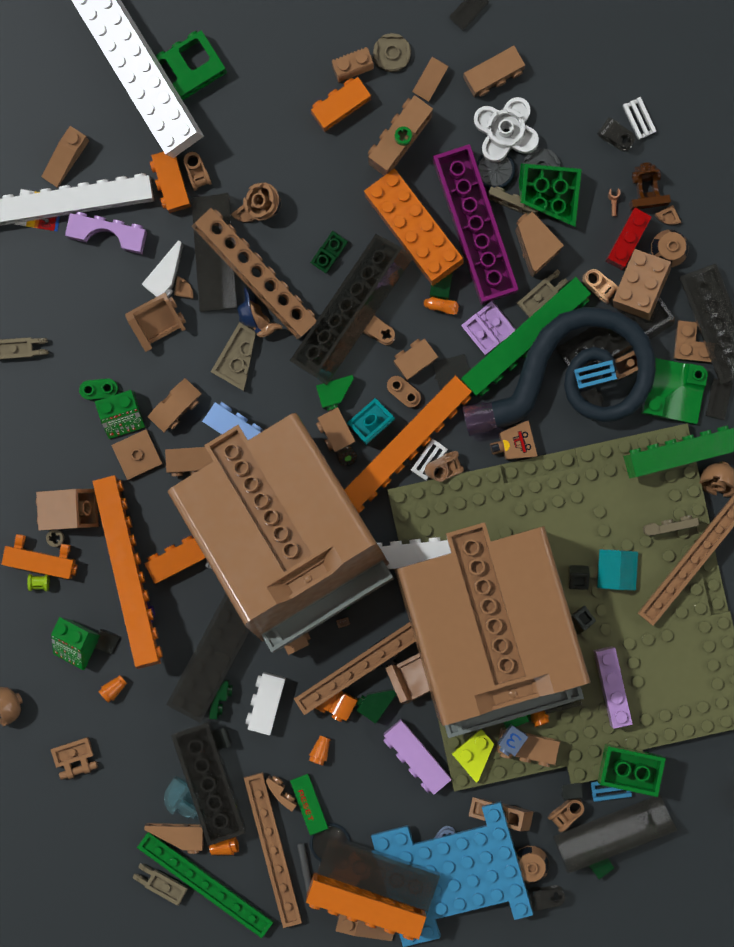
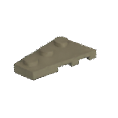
(236, 357)

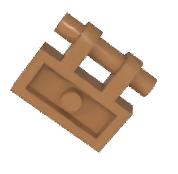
(73, 752)

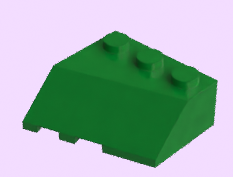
(551, 190)

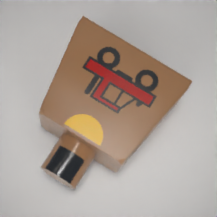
(515, 442)

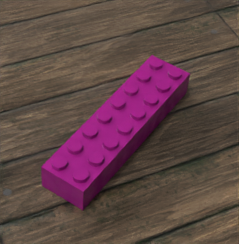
(475, 224)

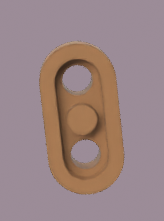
(403, 392)

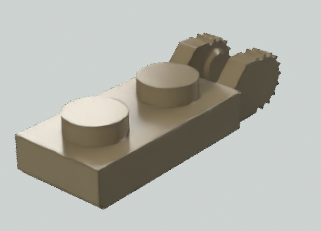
(511, 201)
(540, 294)
(21, 348)
(669, 525)
(161, 884)

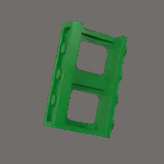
(190, 80)

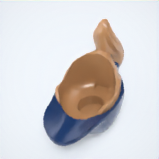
(252, 316)

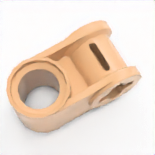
(601, 285)

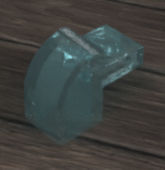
(175, 800)

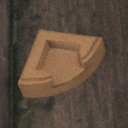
(241, 215)
(668, 216)
(183, 288)

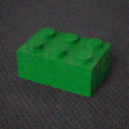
(631, 770)

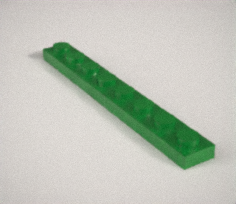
(205, 884)

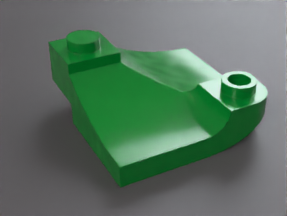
(676, 392)

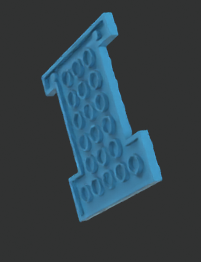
(474, 869)

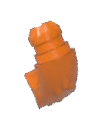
(442, 305)

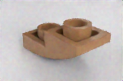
(430, 78)
(276, 787)

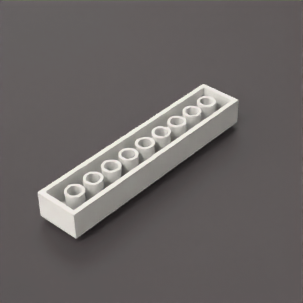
(140, 74)

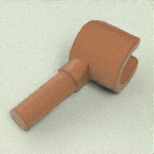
(614, 201)

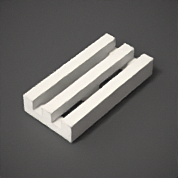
(647, 118)
(438, 445)

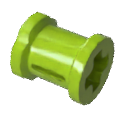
(38, 582)

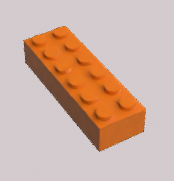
(413, 227)
(365, 906)

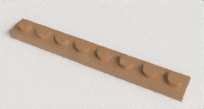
(689, 564)
(355, 669)
(273, 850)

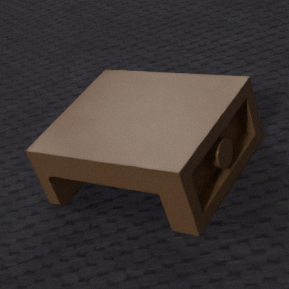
(155, 320)
(408, 679)

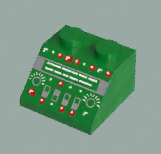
(120, 414)
(73, 642)

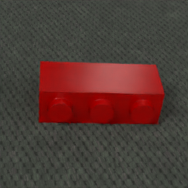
(628, 238)

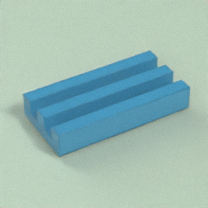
(611, 370)
(609, 789)

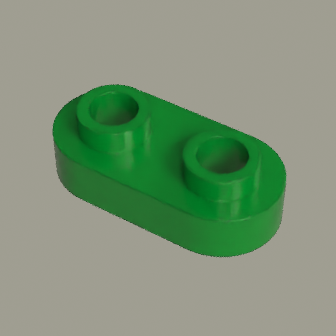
(98, 390)

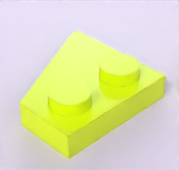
(474, 754)

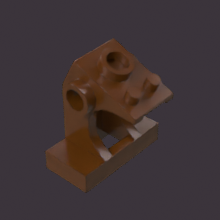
(645, 173)

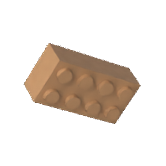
(388, 152)

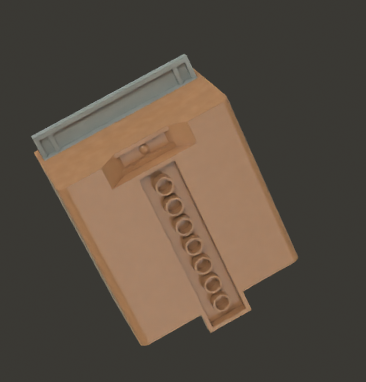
(279, 531)
(493, 629)

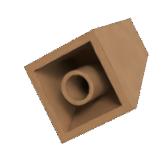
(536, 242)
(67, 509)

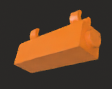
(39, 562)

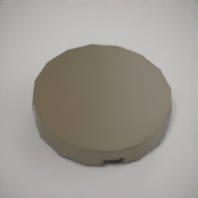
(392, 52)

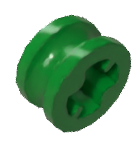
(397, 136)

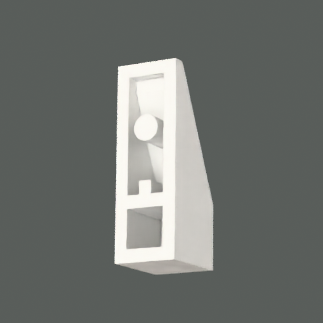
(164, 275)

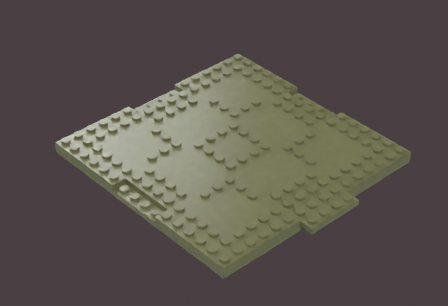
(672, 672)

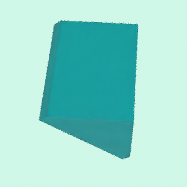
(371, 421)
(617, 569)

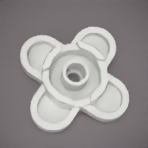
(512, 117)

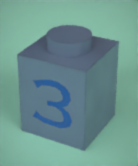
(512, 740)

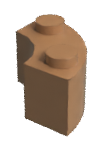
(179, 400)

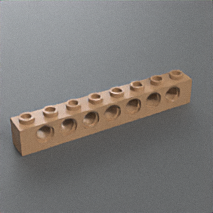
(203, 227)

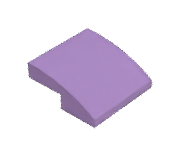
(488, 327)

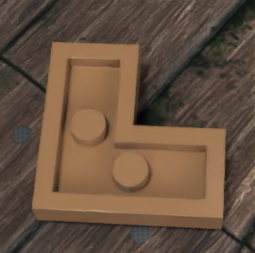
(686, 345)

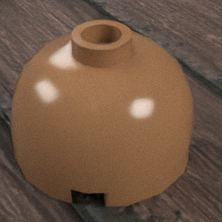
(718, 478)
(9, 706)

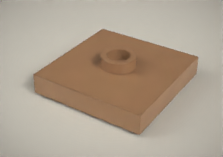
(137, 454)

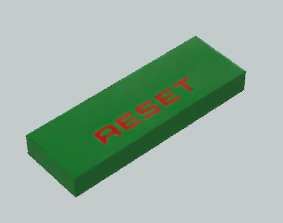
(309, 804)

